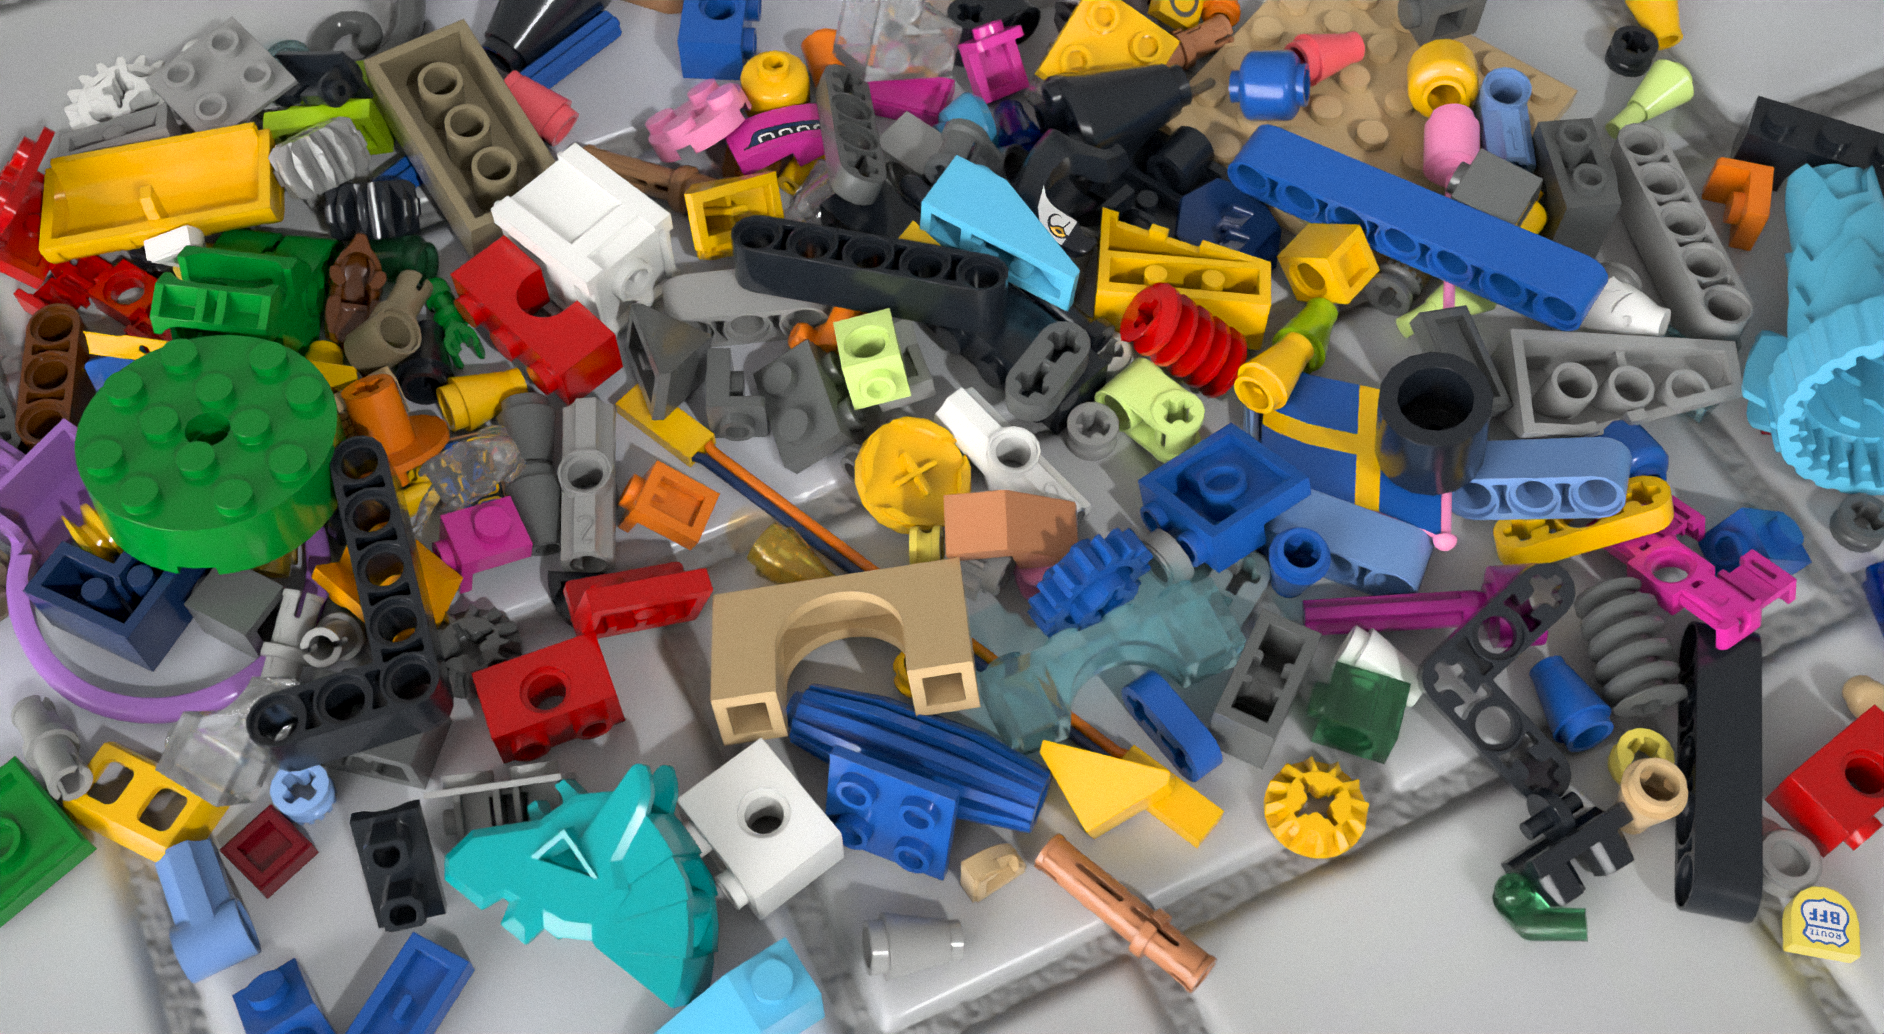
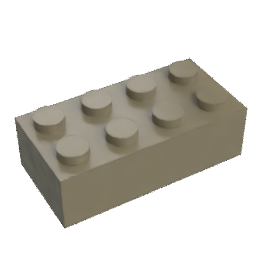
(457, 127)

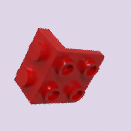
(22, 211)

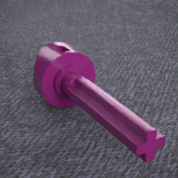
(1420, 610)

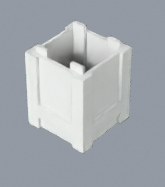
(591, 237)

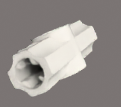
(991, 439)

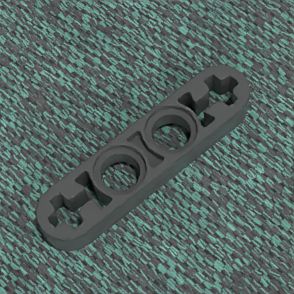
(850, 135)

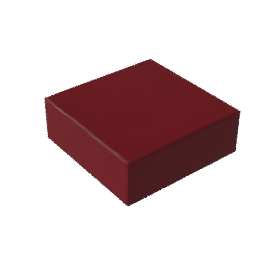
(269, 851)

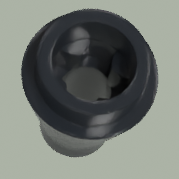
(427, 367)

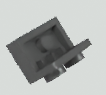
(809, 405)

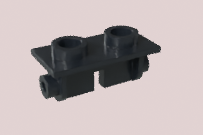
(322, 78)

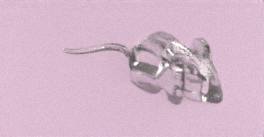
(468, 472)

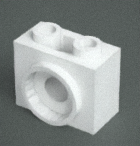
(753, 865)

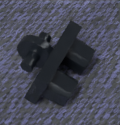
(1590, 833)
(399, 866)

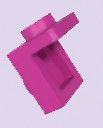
(994, 61)
(482, 539)

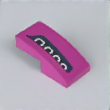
(775, 135)

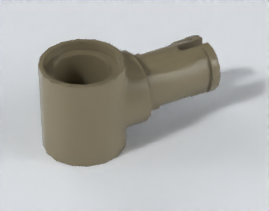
(392, 327)

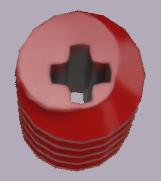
(1184, 339)

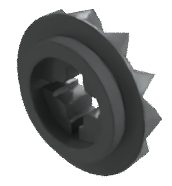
(500, 645)

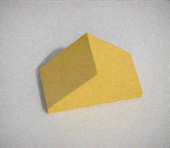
(721, 203)
(1103, 787)

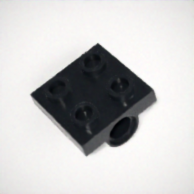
(1165, 171)

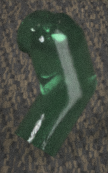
(1532, 916)

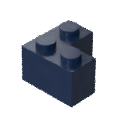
(117, 605)

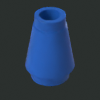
(1296, 563)
(1570, 705)

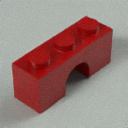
(561, 352)

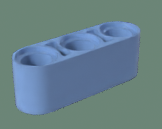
(1547, 480)
(1365, 546)

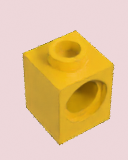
(1328, 262)

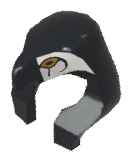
(1057, 201)

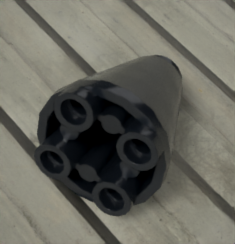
(529, 28)
(1113, 104)

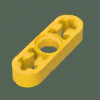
(1567, 541)

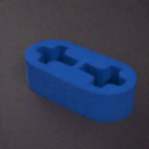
(1172, 726)

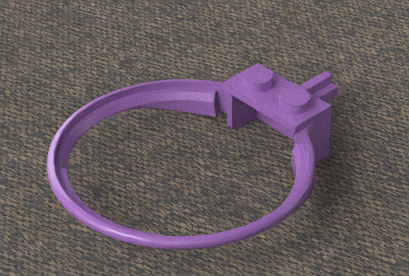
(32, 499)

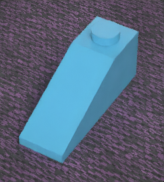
(984, 214)
(757, 997)

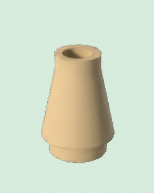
(1652, 793)

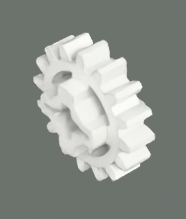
(113, 93)

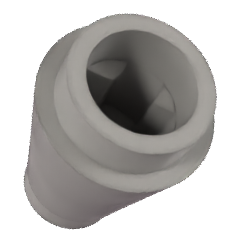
(909, 944)

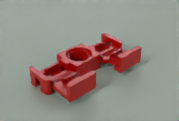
(104, 285)

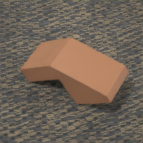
(1007, 524)

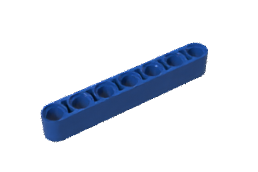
(1421, 227)

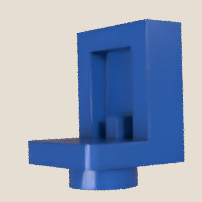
(1764, 531)
(281, 1003)

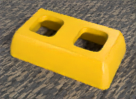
(122, 818)

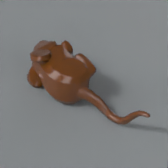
(353, 289)

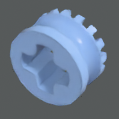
(302, 810)

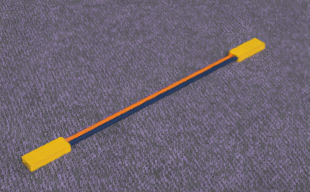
(1182, 811)

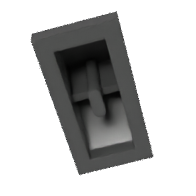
(665, 358)

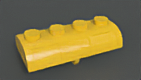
(147, 188)

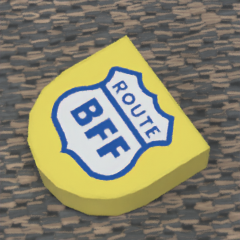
(1821, 925)

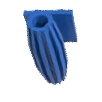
(908, 777)

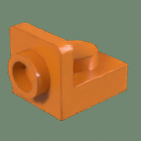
(1747, 196)
(667, 504)

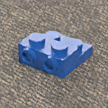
(1221, 496)

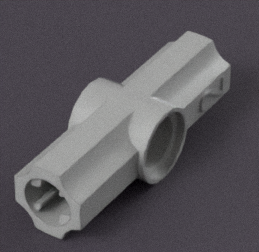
(590, 513)

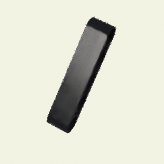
(870, 273)
(1722, 763)

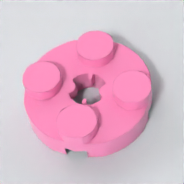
(699, 122)

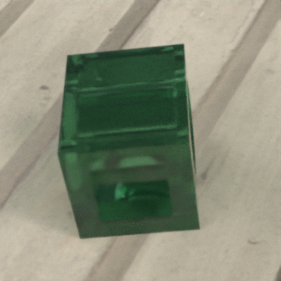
(1358, 711)

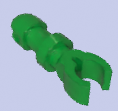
(453, 324)

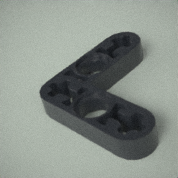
(1483, 666)

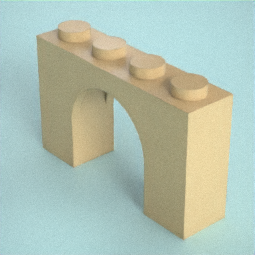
(771, 628)

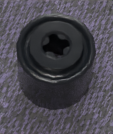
(1433, 423)

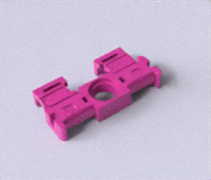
(1713, 599)

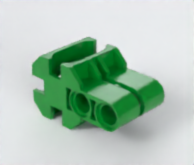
(248, 287)

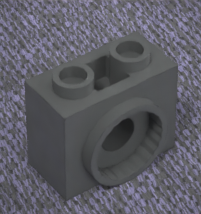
(1576, 184)

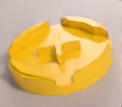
(908, 471)

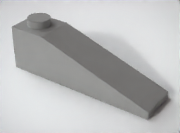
(1584, 381)

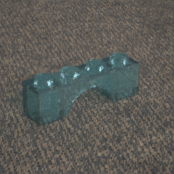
(1180, 633)

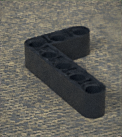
(386, 613)

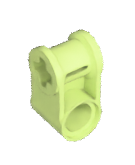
(1153, 406)

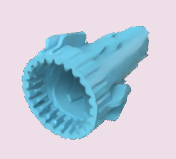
(1826, 380)

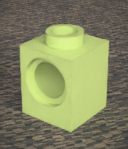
(871, 359)

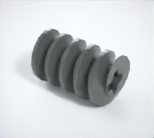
(1624, 648)

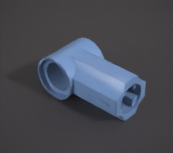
(1505, 117)
(210, 923)

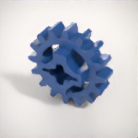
(1090, 582)

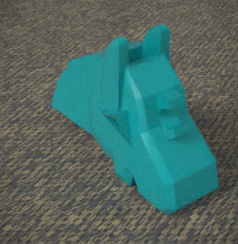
(604, 873)

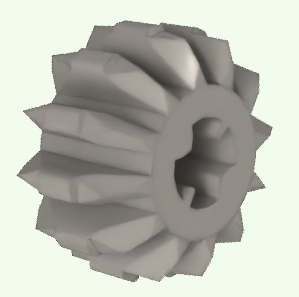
(320, 158)

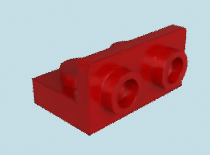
(636, 599)

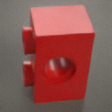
(518, 686)
(1821, 800)

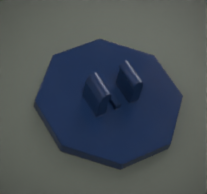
(1229, 219)

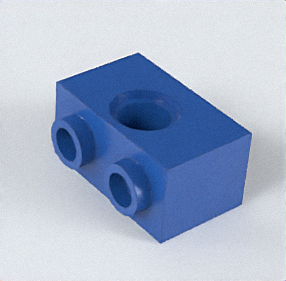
(717, 37)

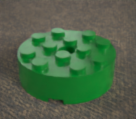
(211, 453)

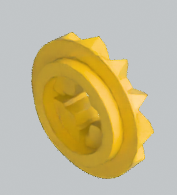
(1311, 833)

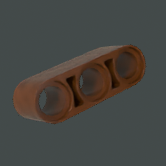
(53, 373)

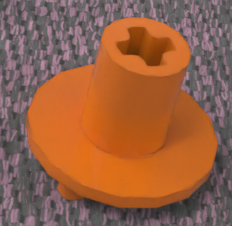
(380, 413)

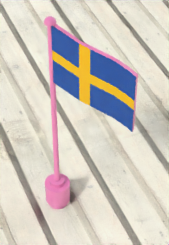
(1332, 423)

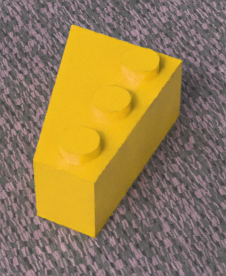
(1213, 276)

